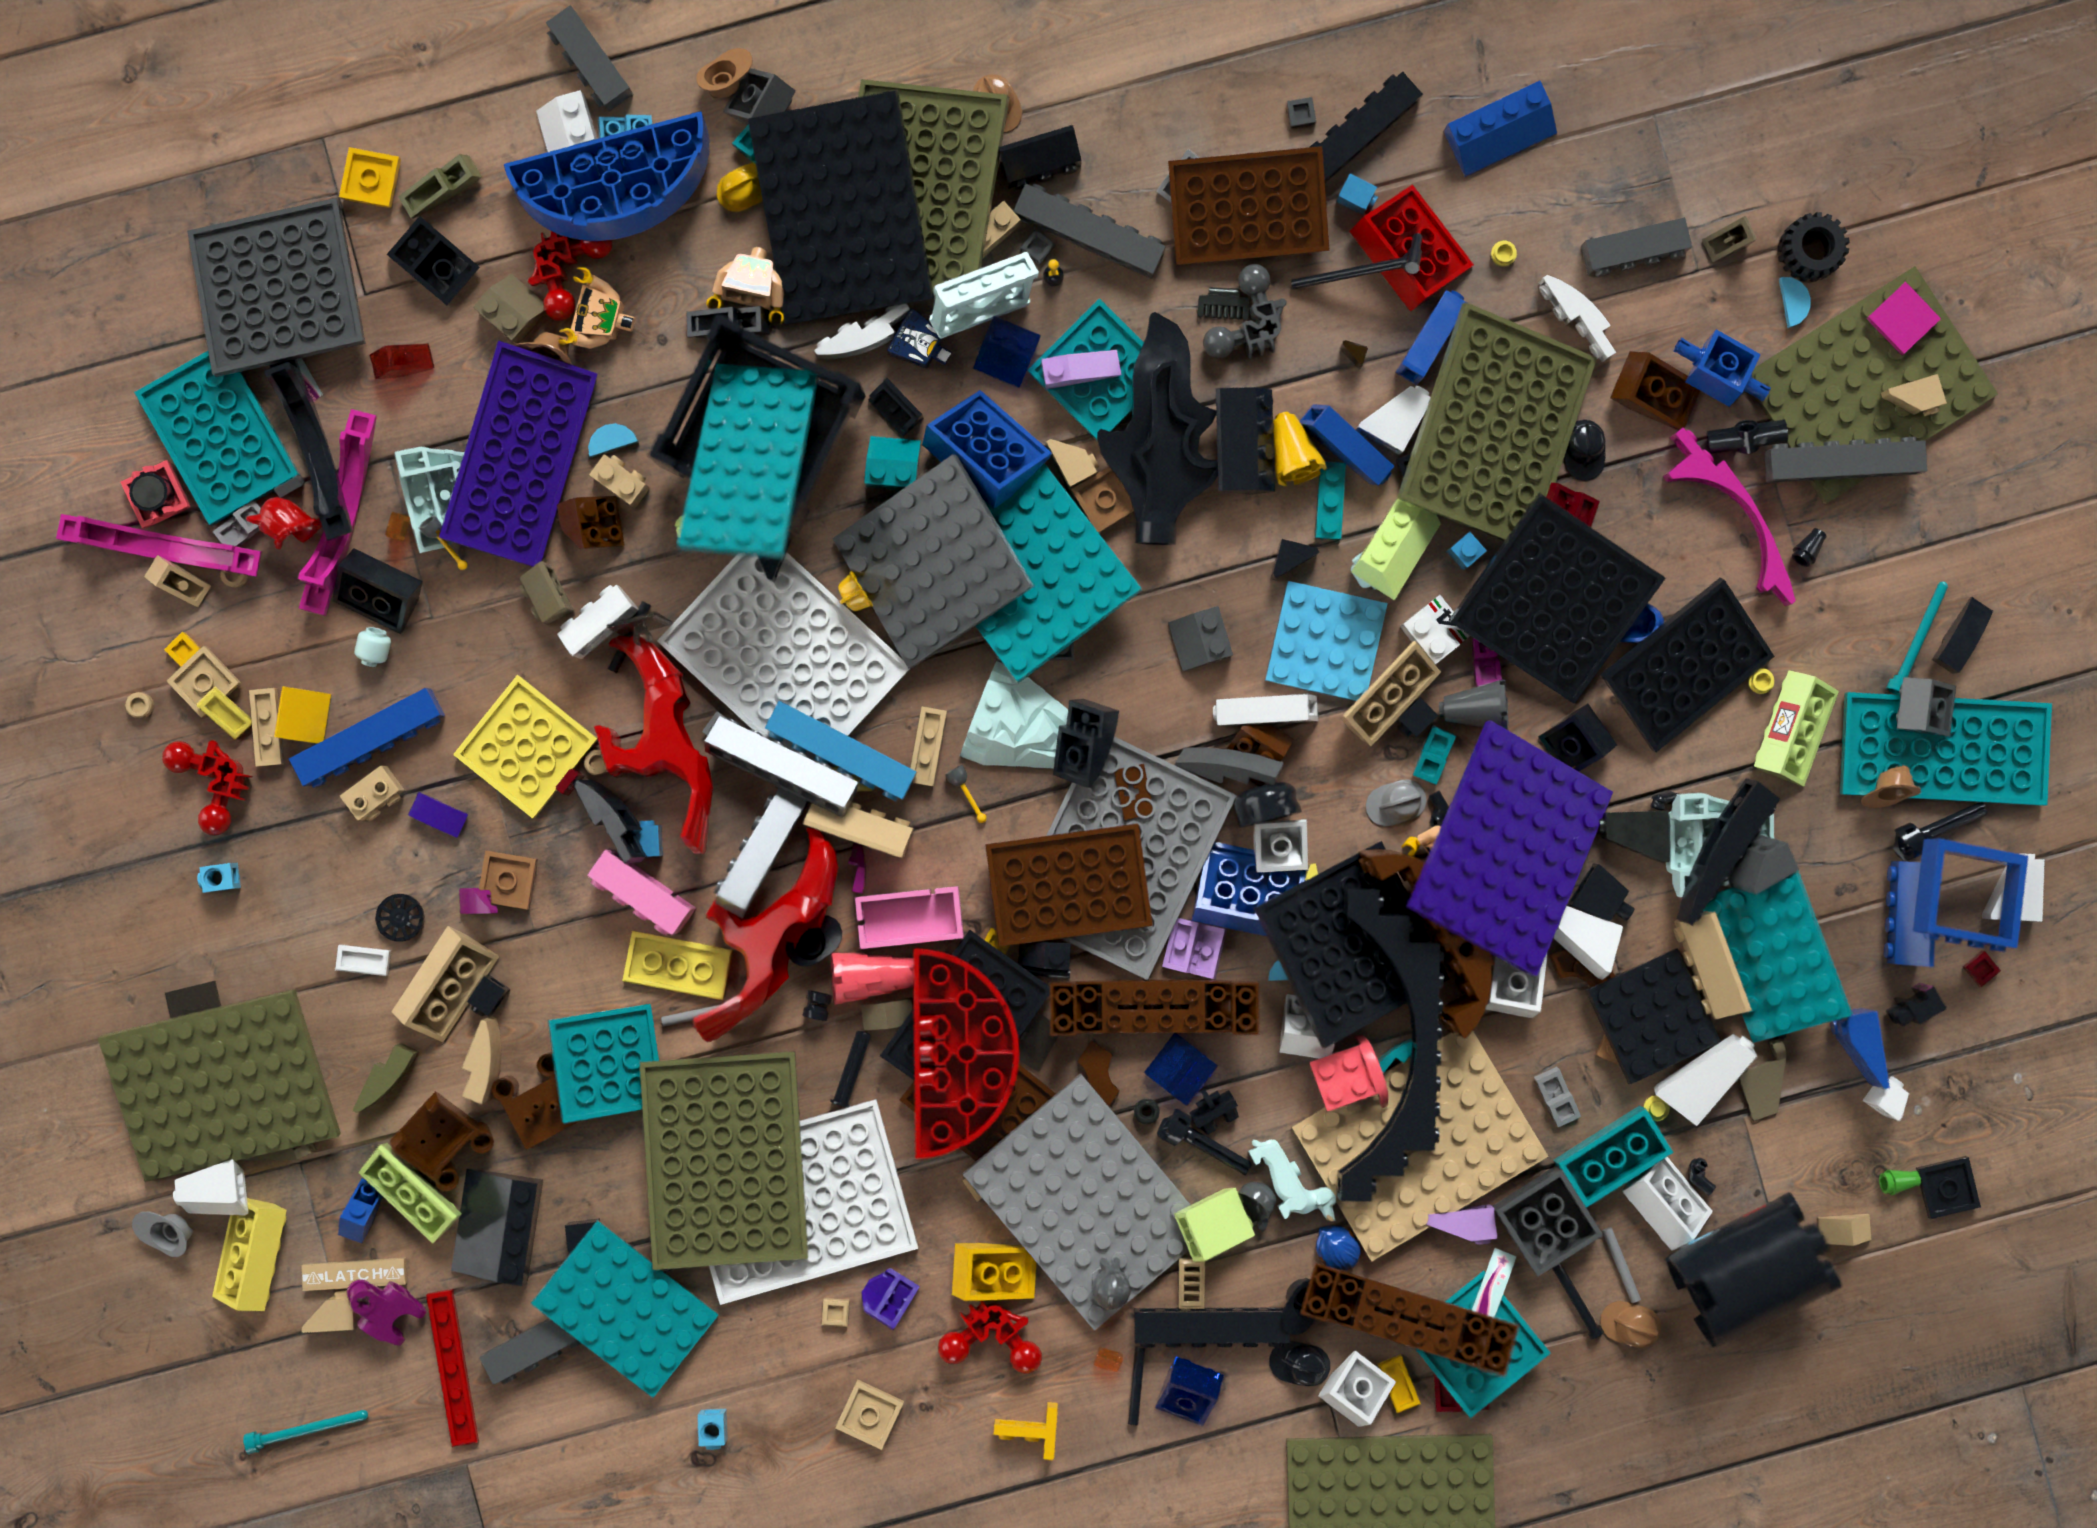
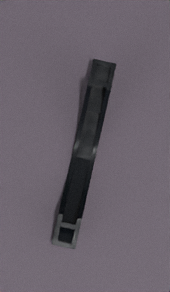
(303, 415)

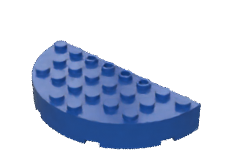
(616, 181)

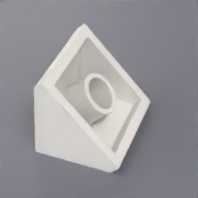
(1281, 845)

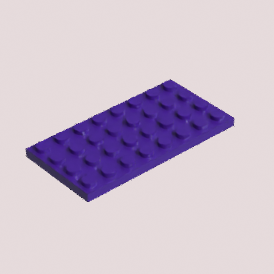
(518, 454)

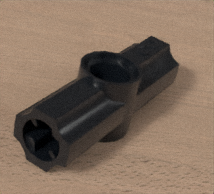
(1747, 436)

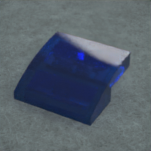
(1181, 1069)

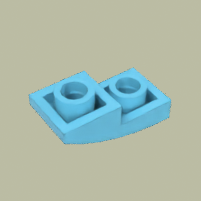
(614, 125)

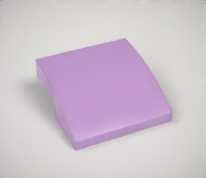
(1194, 948)

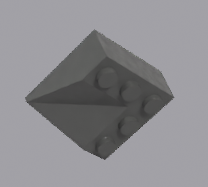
(1547, 1220)

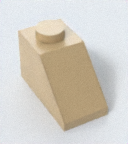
(1918, 396)
(1072, 462)
(177, 581)
(333, 1315)

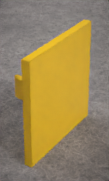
(302, 715)

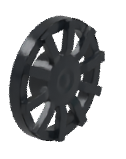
(399, 917)

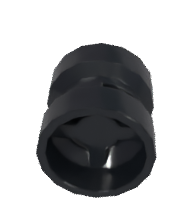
(816, 1011)

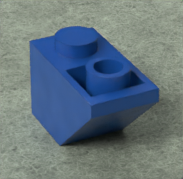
(360, 1212)

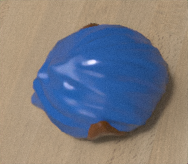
(1337, 1247)

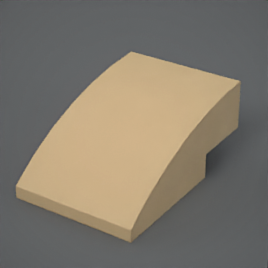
(483, 1061)

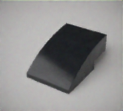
(433, 260)
(1084, 741)

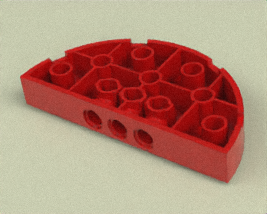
(961, 1052)

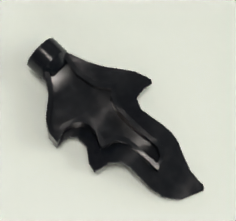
(1159, 447)

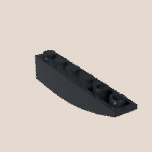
(1725, 846)

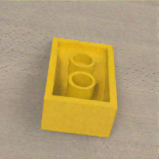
(993, 1272)

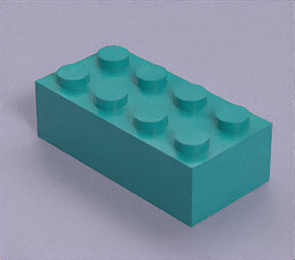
(1614, 1155)

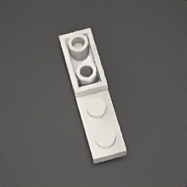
(1572, 306)
(854, 341)

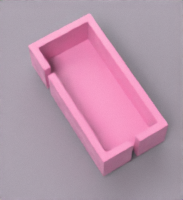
(642, 892)
(909, 917)

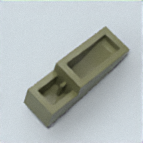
(440, 185)
(386, 1076)

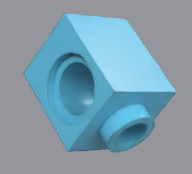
(229, 874)
(712, 1417)

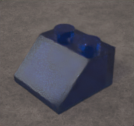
(1006, 352)
(1189, 1391)

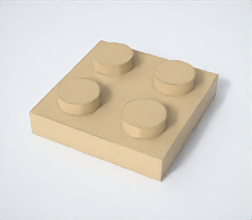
(200, 676)
(869, 1414)

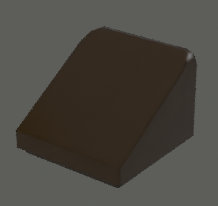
(1354, 352)

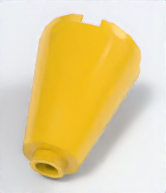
(1294, 451)

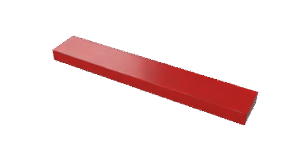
(452, 1367)

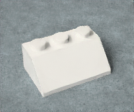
(590, 627)
(1668, 1203)

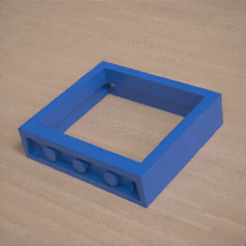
(1929, 891)

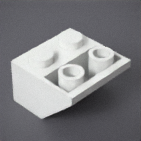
(1297, 1034)

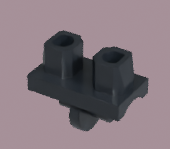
(1211, 1108)

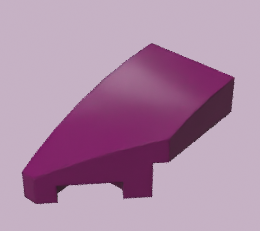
(1485, 664)
(858, 858)
(475, 901)

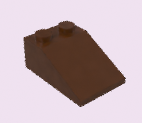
(1655, 390)

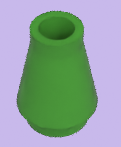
(1897, 1181)

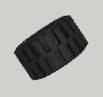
(1831, 237)

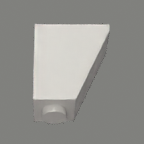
(1397, 420)
(2033, 893)
(1589, 940)
(213, 1190)

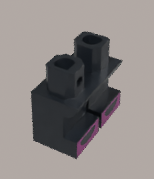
(1917, 1008)

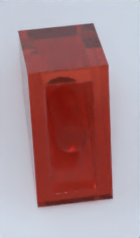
(401, 360)

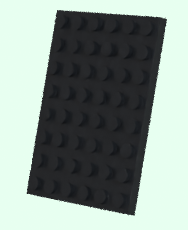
(841, 207)

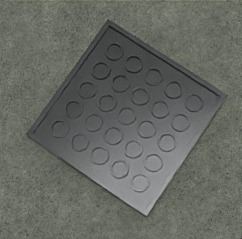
(276, 287)
(933, 561)

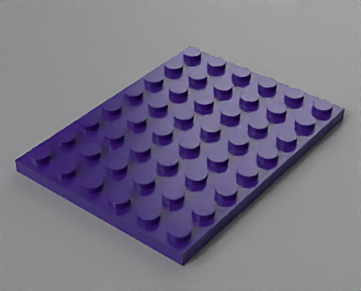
(1510, 849)

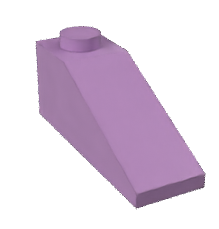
(1080, 368)
(1470, 1223)

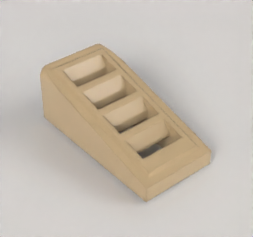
(1187, 1261)

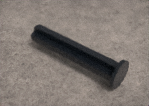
(851, 1069)

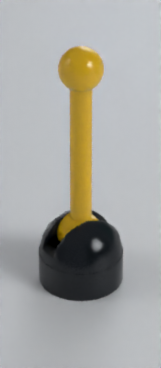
(1054, 278)

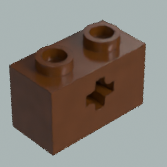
(1133, 774)

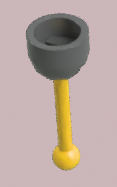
(431, 528)
(958, 778)

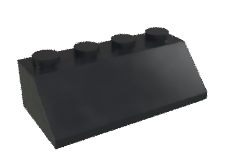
(1245, 440)

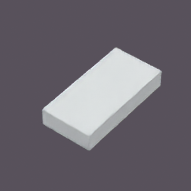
(363, 960)

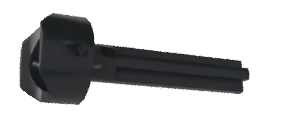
(1912, 838)
(1180, 1129)

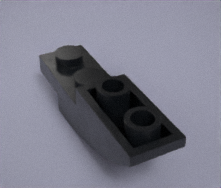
(609, 810)

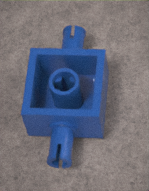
(1722, 368)

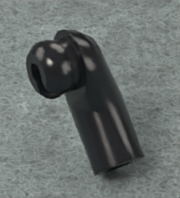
(1661, 798)
(1440, 809)
(1697, 1176)

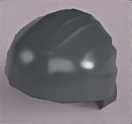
(1259, 1201)
(1111, 1286)

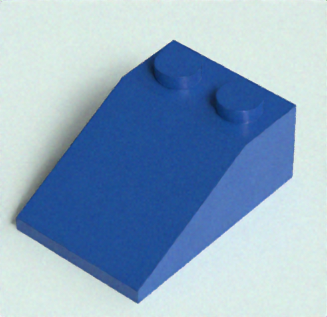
(1863, 1043)

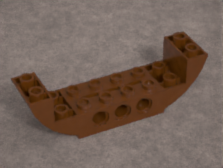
(1469, 962)
(1154, 1006)
(1410, 1319)

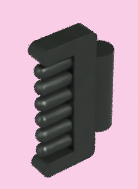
(1223, 297)

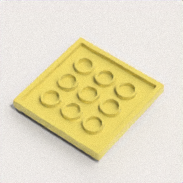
(525, 746)

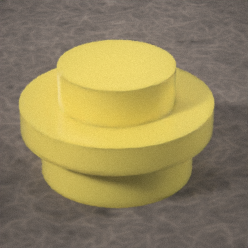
(1503, 253)
(1761, 681)
(1657, 1108)

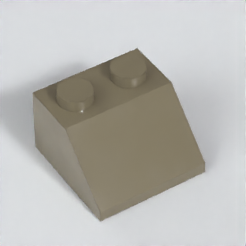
(511, 308)
(546, 593)

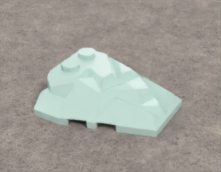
(427, 485)
(1014, 723)
(1688, 828)

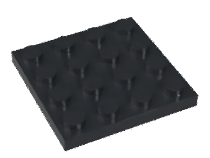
(1652, 1016)

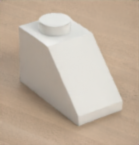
(1888, 1101)

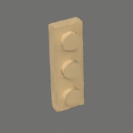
(264, 713)
(928, 745)

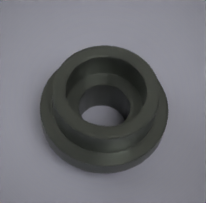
(1146, 1103)

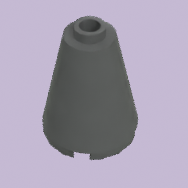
(1477, 706)

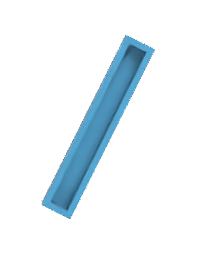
(840, 750)

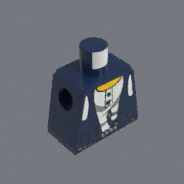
(918, 342)

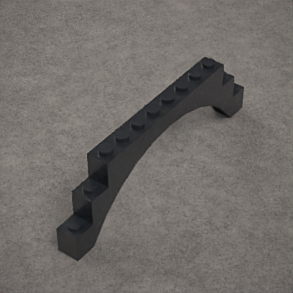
(1414, 1117)

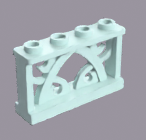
(982, 295)

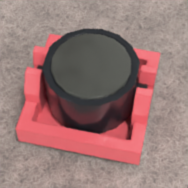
(155, 494)

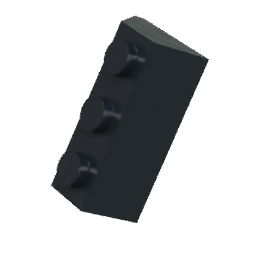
(1040, 157)
(376, 590)

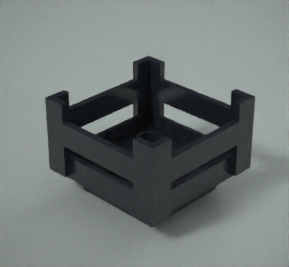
(828, 418)

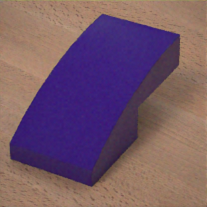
(437, 814)

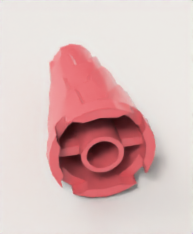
(863, 975)

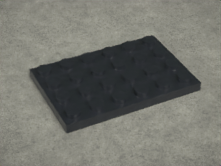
(1687, 665)
(1019, 988)

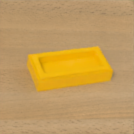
(1403, 1392)

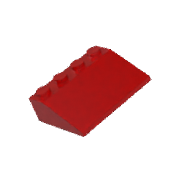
(1388, 235)

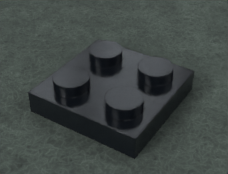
(1948, 1187)

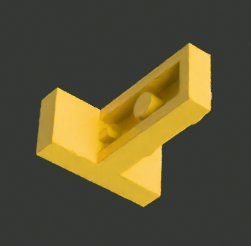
(1031, 1430)

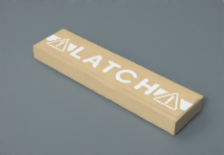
(341, 1274)

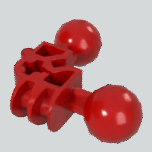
(560, 303)
(180, 757)
(955, 1346)

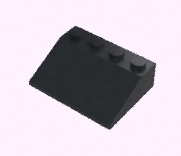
(497, 1226)

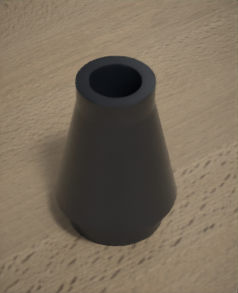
(1808, 549)

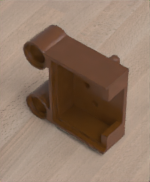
(536, 1111)
(436, 1137)

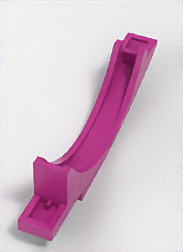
(1699, 468)
(150, 544)
(322, 567)

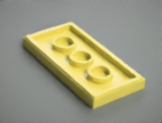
(677, 965)

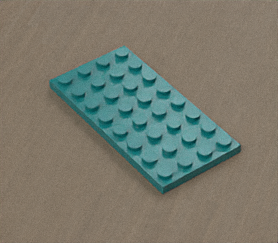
(748, 461)
(1992, 755)

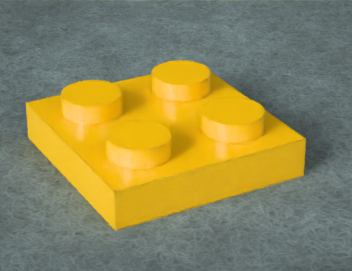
(370, 177)

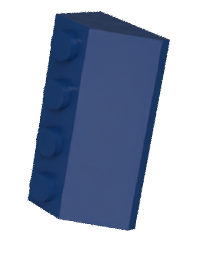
(1501, 128)
(1904, 945)

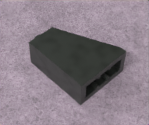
(1639, 832)

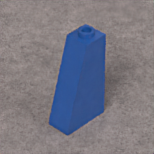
(1431, 337)
(1346, 444)

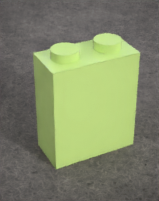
(1214, 1224)

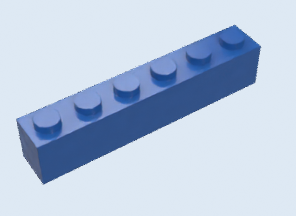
(367, 737)

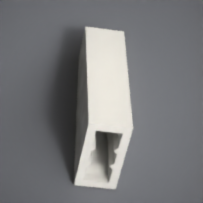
(1266, 710)
(1707, 1078)

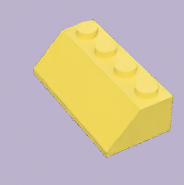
(250, 1256)

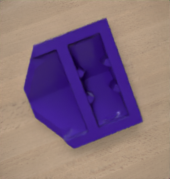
(888, 1297)

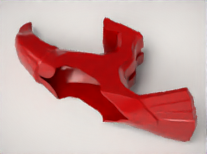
(664, 738)
(765, 937)

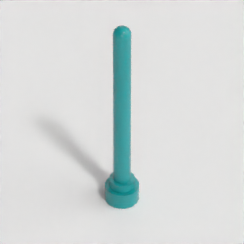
(1894, 684)
(255, 1441)

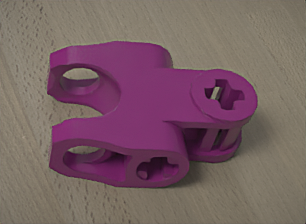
(381, 1308)

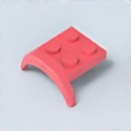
(1350, 1076)

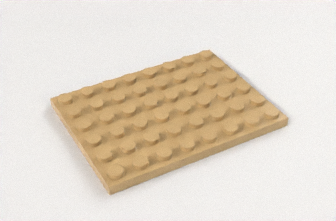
(1478, 1148)

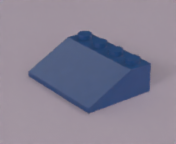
(989, 445)
(1232, 888)

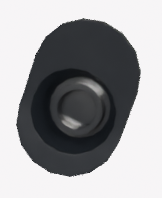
(1586, 450)
(816, 943)
(1292, 1319)
(1300, 1364)

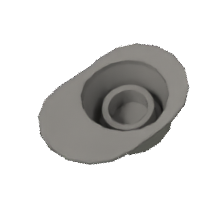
(1396, 802)
(164, 1233)

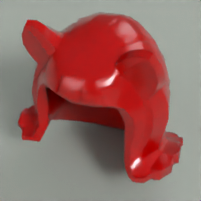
(283, 517)

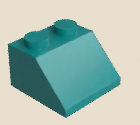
(892, 462)

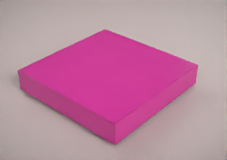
(1903, 318)

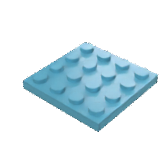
(1326, 641)

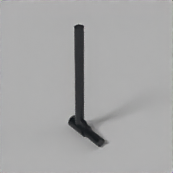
(1409, 262)

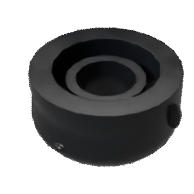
(1266, 804)

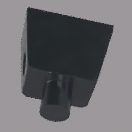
(1601, 895)

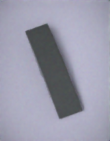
(1223, 763)

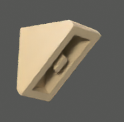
(1845, 1229)

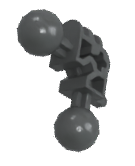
(1220, 341)

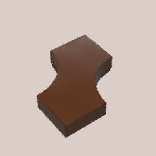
(1568, 966)
(1096, 1063)

